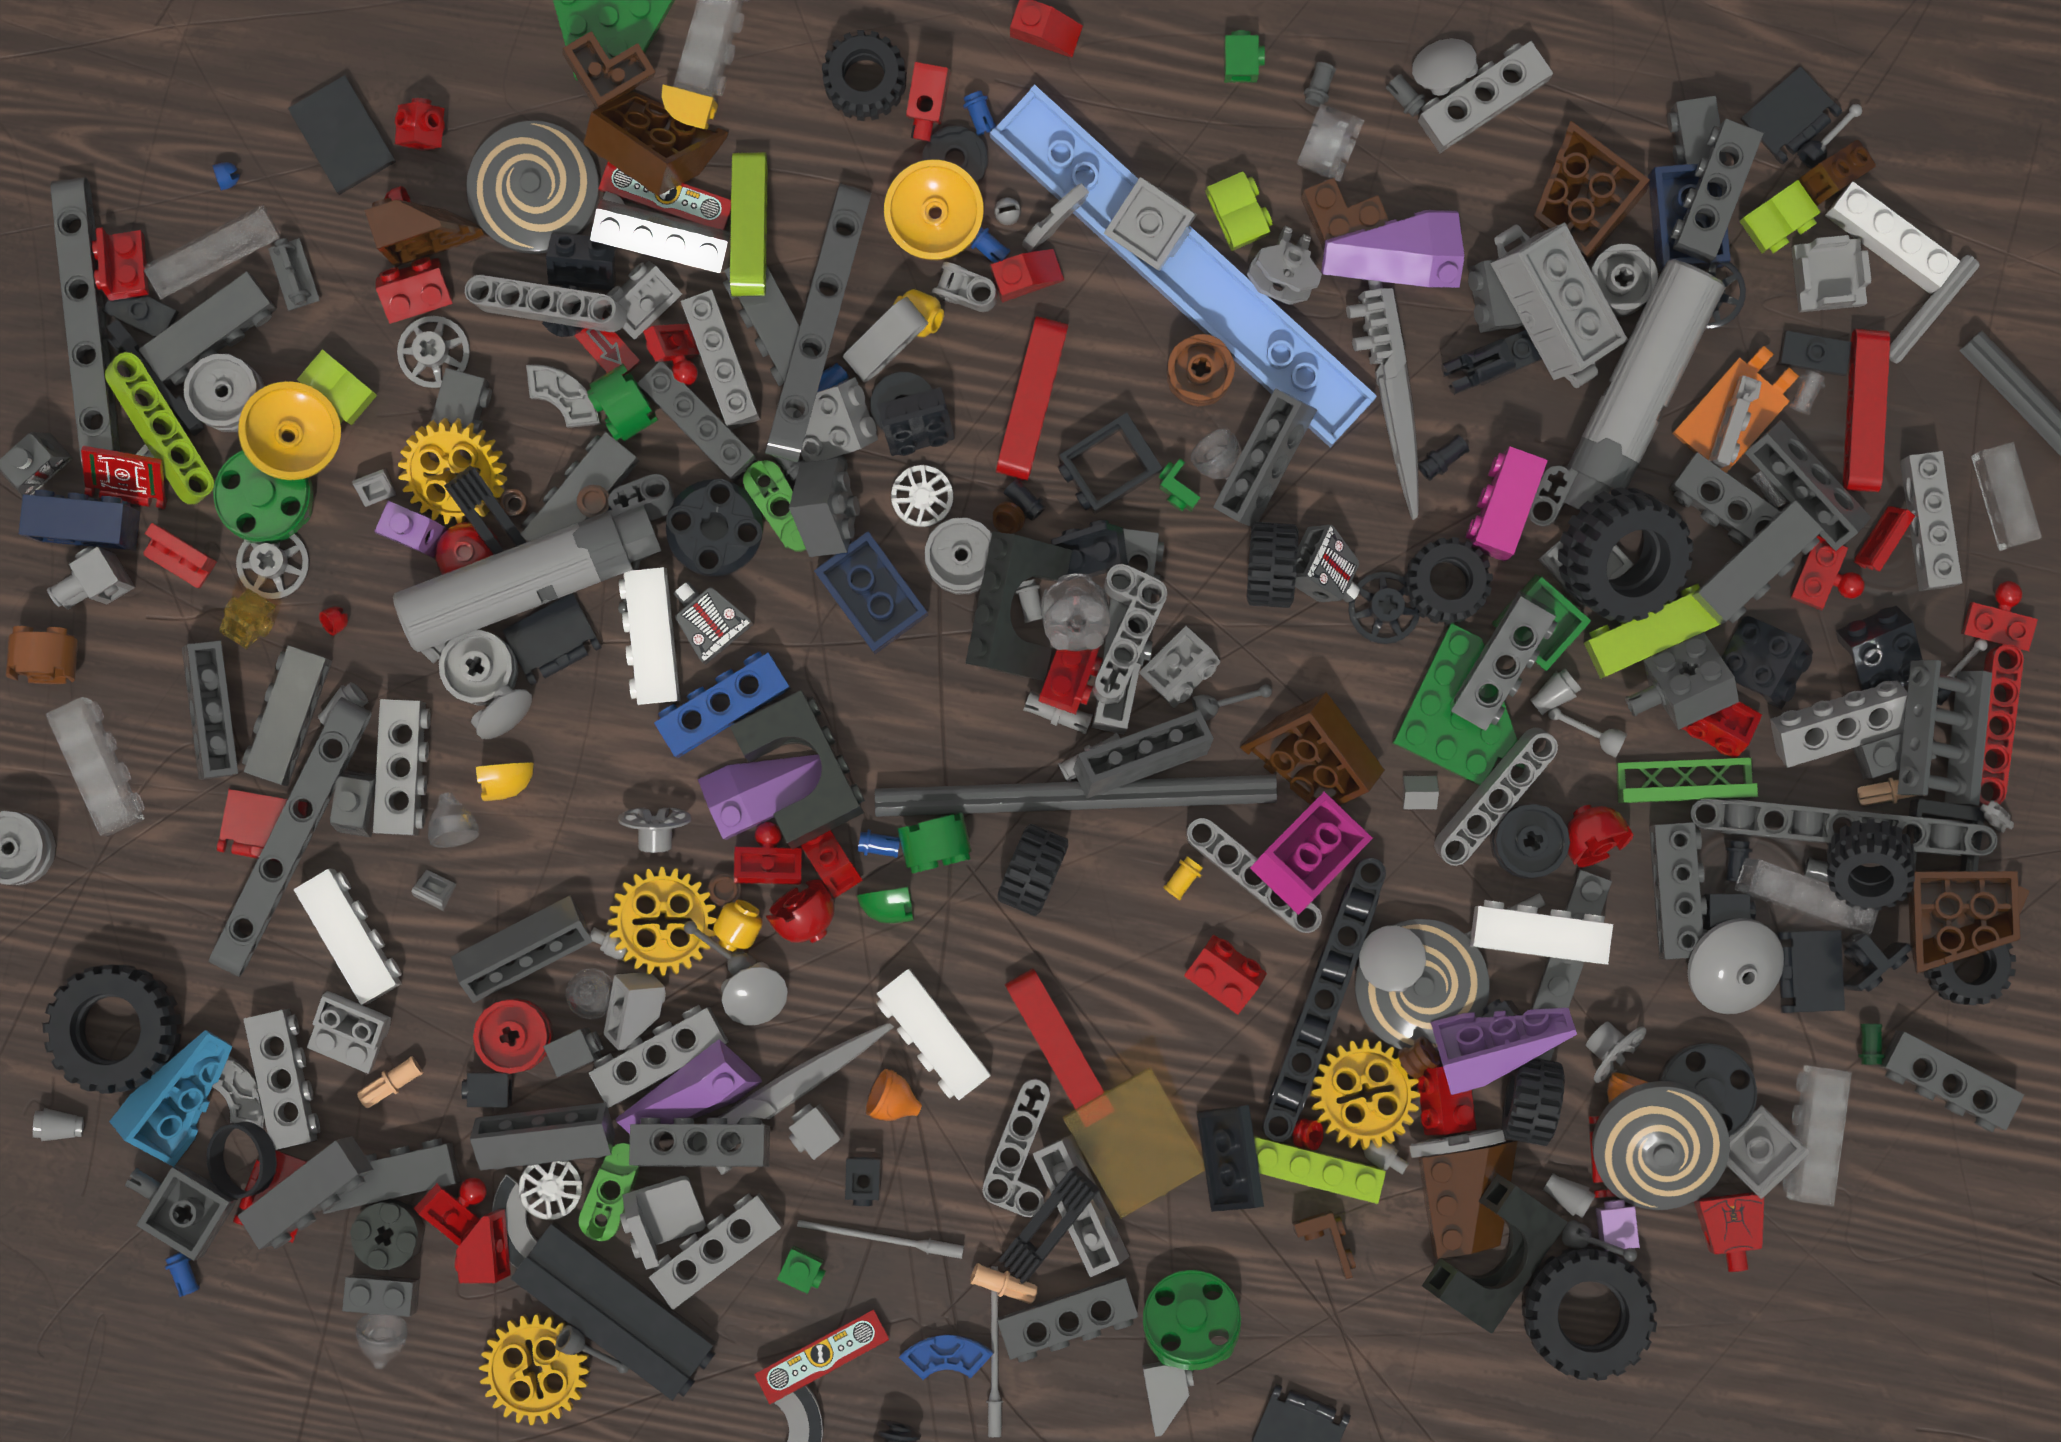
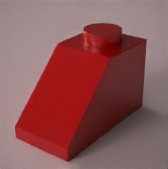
(1045, 27)
(1026, 273)
(485, 1251)

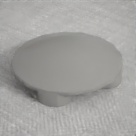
(1444, 65)
(502, 713)
(1392, 958)
(754, 995)

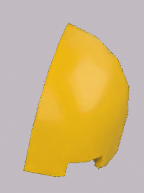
(688, 106)
(503, 780)

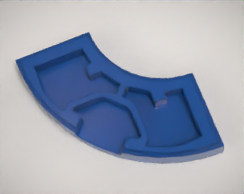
(946, 1353)

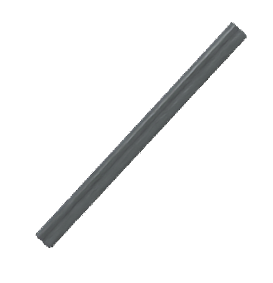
(2015, 387)
(1070, 796)

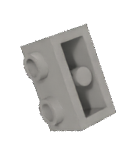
(814, 1131)

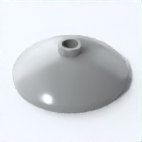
(1724, 958)

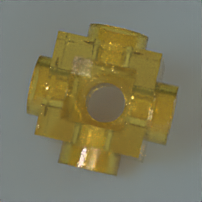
(249, 612)

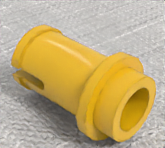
(1183, 877)

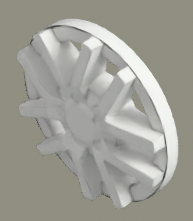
(922, 496)
(550, 1189)

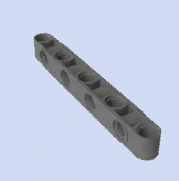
(84, 317)
(818, 322)
(1816, 825)
(290, 837)

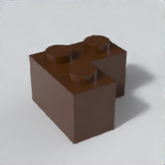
(605, 78)
(1333, 218)

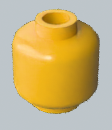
(928, 307)
(737, 925)

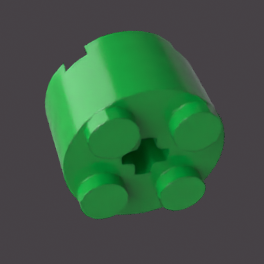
(622, 403)
(934, 841)

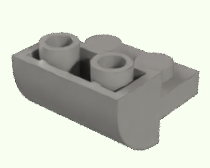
(348, 1031)

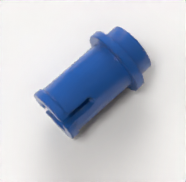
(979, 112)
(989, 246)
(878, 844)
(182, 1274)

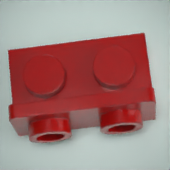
(120, 264)
(178, 556)
(1068, 679)
(1727, 729)

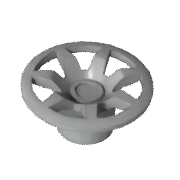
(431, 350)
(270, 563)
(654, 831)
(1609, 1045)

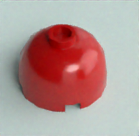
(460, 547)
(1596, 832)
(803, 914)

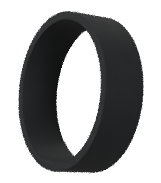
(266, 1155)

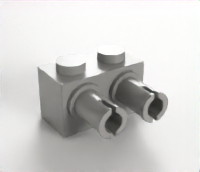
(94, 575)

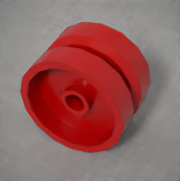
(493, 1039)

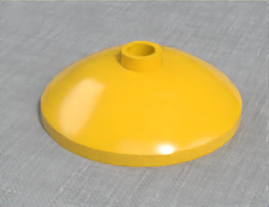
(930, 186)
(292, 410)

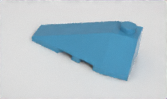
(166, 1109)

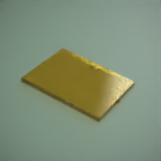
(1135, 1142)

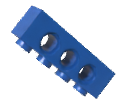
(683, 740)

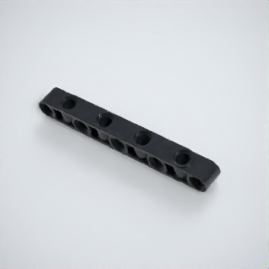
(1313, 1023)

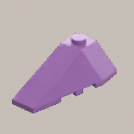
(753, 791)
(699, 1087)

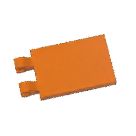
(1702, 425)

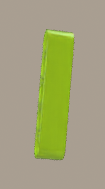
(748, 224)
(159, 412)

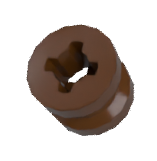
(1419, 1057)

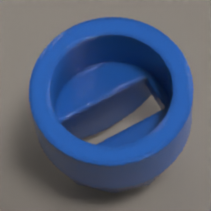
(223, 175)

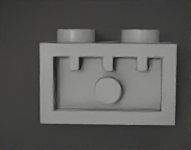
(644, 297)
(1180, 667)

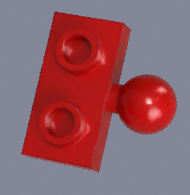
(674, 344)
(1821, 574)
(1999, 623)
(766, 862)
(451, 1214)

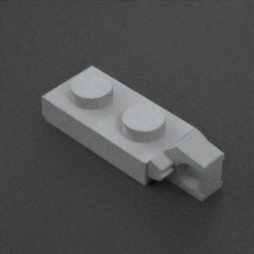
(1734, 421)

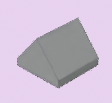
(374, 487)
(1420, 792)
(433, 889)

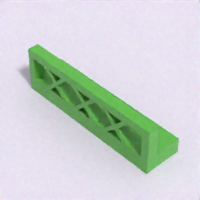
(1685, 793)

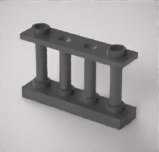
(1967, 734)

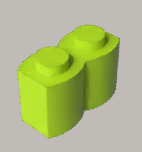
(1238, 210)
(1781, 216)
(339, 386)

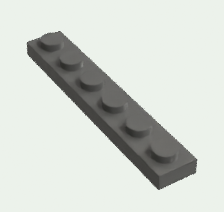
(1563, 974)

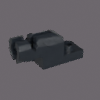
(1491, 361)

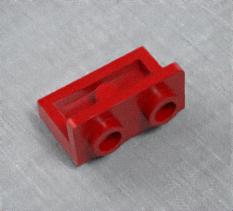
(413, 289)
(1226, 974)
(1440, 1110)

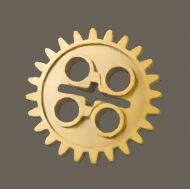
(446, 444)
(661, 891)
(1373, 1123)
(504, 1374)

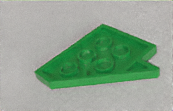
(613, 22)
(1443, 736)

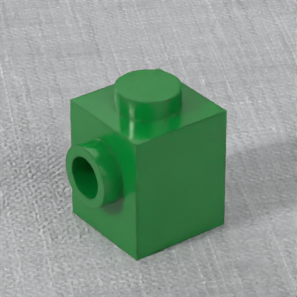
(1242, 57)
(802, 1270)

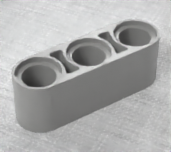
(885, 339)

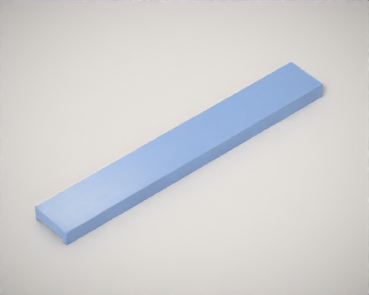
(1196, 278)

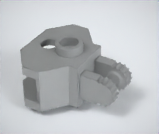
(1286, 267)

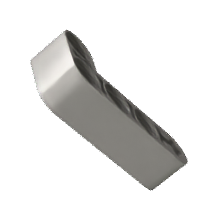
(1125, 637)
(1022, 1144)

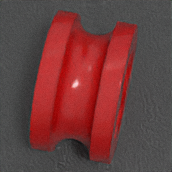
(1308, 1134)

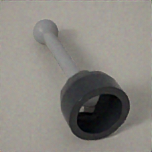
(1815, 151)
(1979, 645)

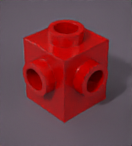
(419, 125)

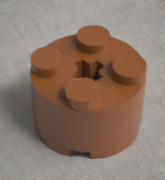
(1189, 354)
(42, 656)

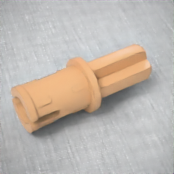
(1880, 793)
(389, 1082)
(1003, 1284)

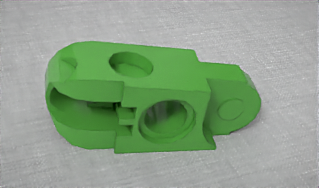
(767, 496)
(614, 1168)

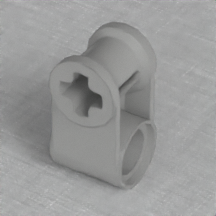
(963, 286)

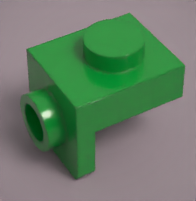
(1179, 495)

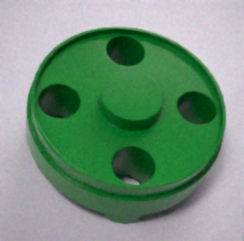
(260, 498)
(1192, 1320)

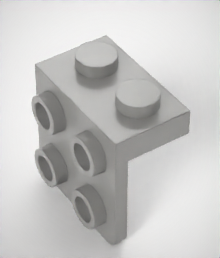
(837, 422)
(660, 1215)

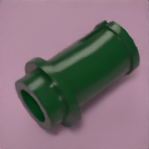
(1871, 1044)

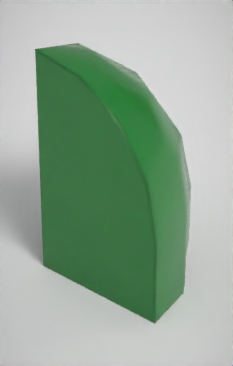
(887, 905)

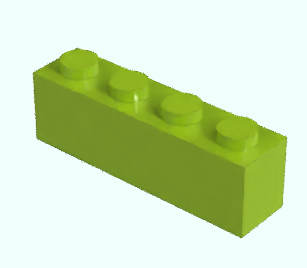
(1640, 639)
(1319, 1170)

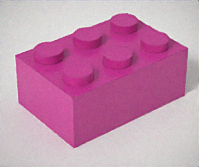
(1506, 503)
(1311, 853)

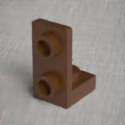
(1837, 172)
(1313, 1227)

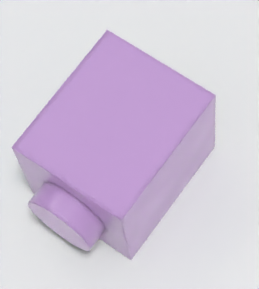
(1618, 1224)

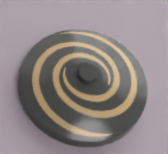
(532, 184)
(1450, 985)
(1660, 1145)

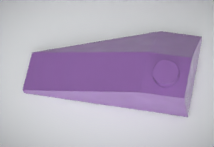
(1410, 251)
(1487, 1048)

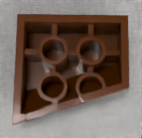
(650, 143)
(1589, 191)
(415, 231)
(1317, 752)
(1961, 915)
(1452, 1196)

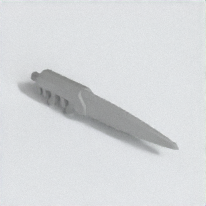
(1392, 377)
(793, 1085)

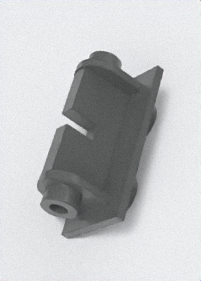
(293, 273)

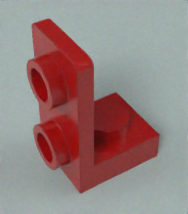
(831, 863)

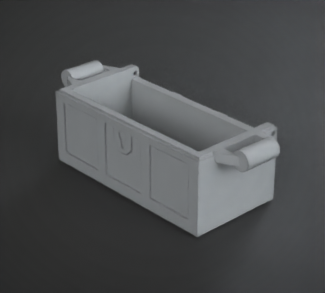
(1558, 301)

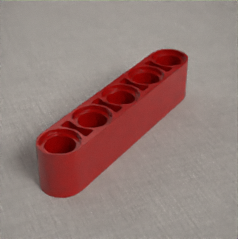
(1032, 398)
(1866, 410)
(2006, 713)
(1054, 1038)

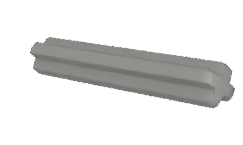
(1932, 308)

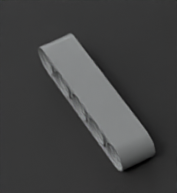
(531, 298)
(1512, 790)
(1237, 870)

